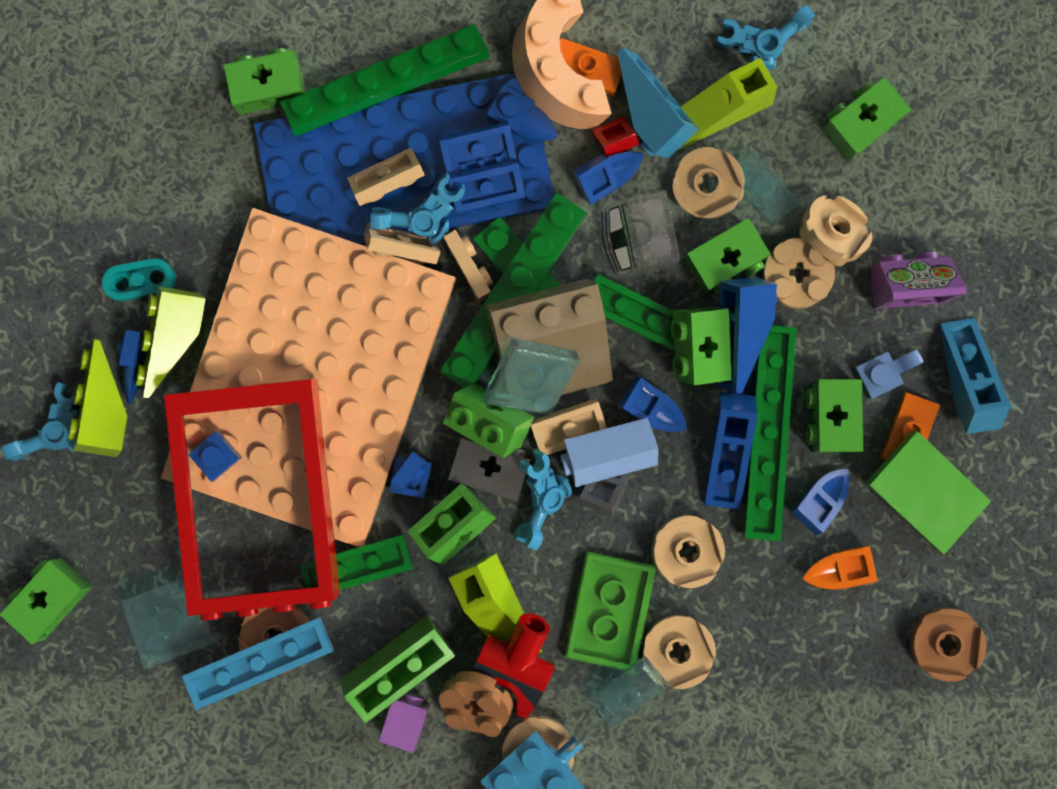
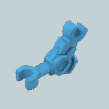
(764, 43)
(424, 218)
(53, 434)
(547, 497)

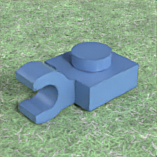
(883, 373)

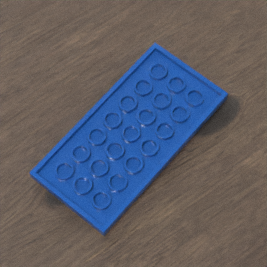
(310, 171)

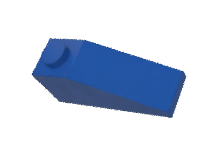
(751, 316)
(730, 449)

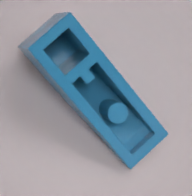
(653, 109)
(973, 377)

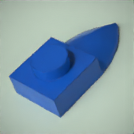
(522, 115)
(606, 174)
(130, 356)
(647, 401)
(822, 501)

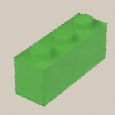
(396, 668)

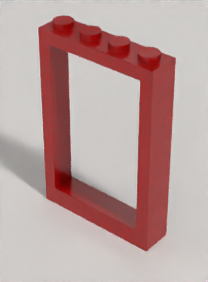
(307, 395)

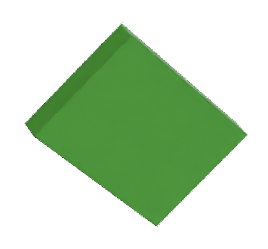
(928, 492)
(610, 611)

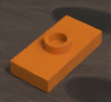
(592, 64)
(911, 414)

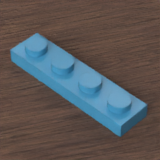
(257, 663)

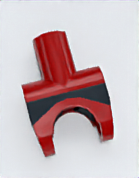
(516, 662)

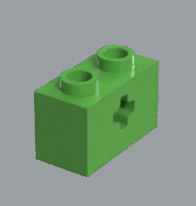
(247, 73)
(884, 110)
(741, 242)
(701, 345)
(842, 398)
(488, 425)
(451, 524)
(63, 591)

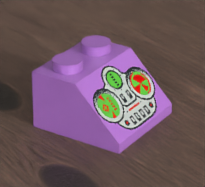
(915, 281)

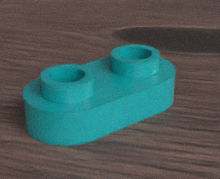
(140, 279)

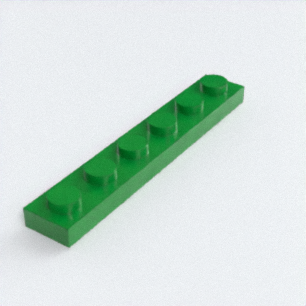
(384, 80)
(520, 278)
(770, 441)

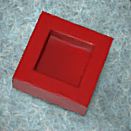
(615, 137)

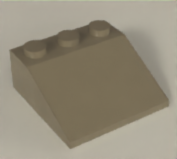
(561, 318)

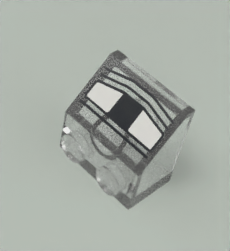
(637, 236)

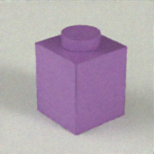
(405, 722)

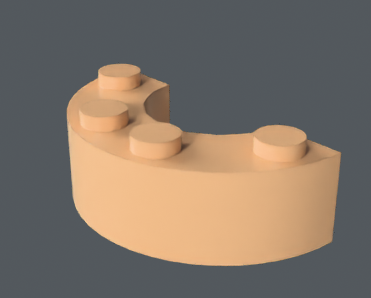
(543, 70)

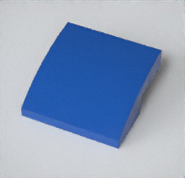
(483, 163)

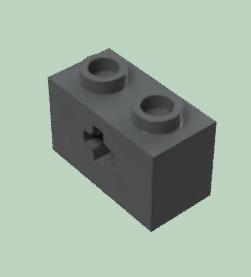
(468, 470)

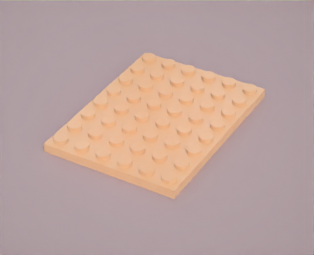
(325, 313)

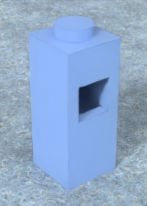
(610, 452)

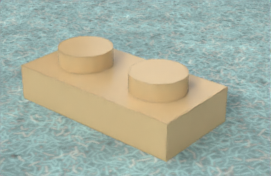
(385, 177)
(401, 244)
(462, 252)
(567, 423)

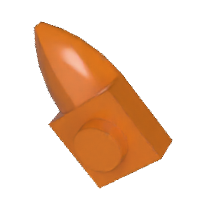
(843, 569)

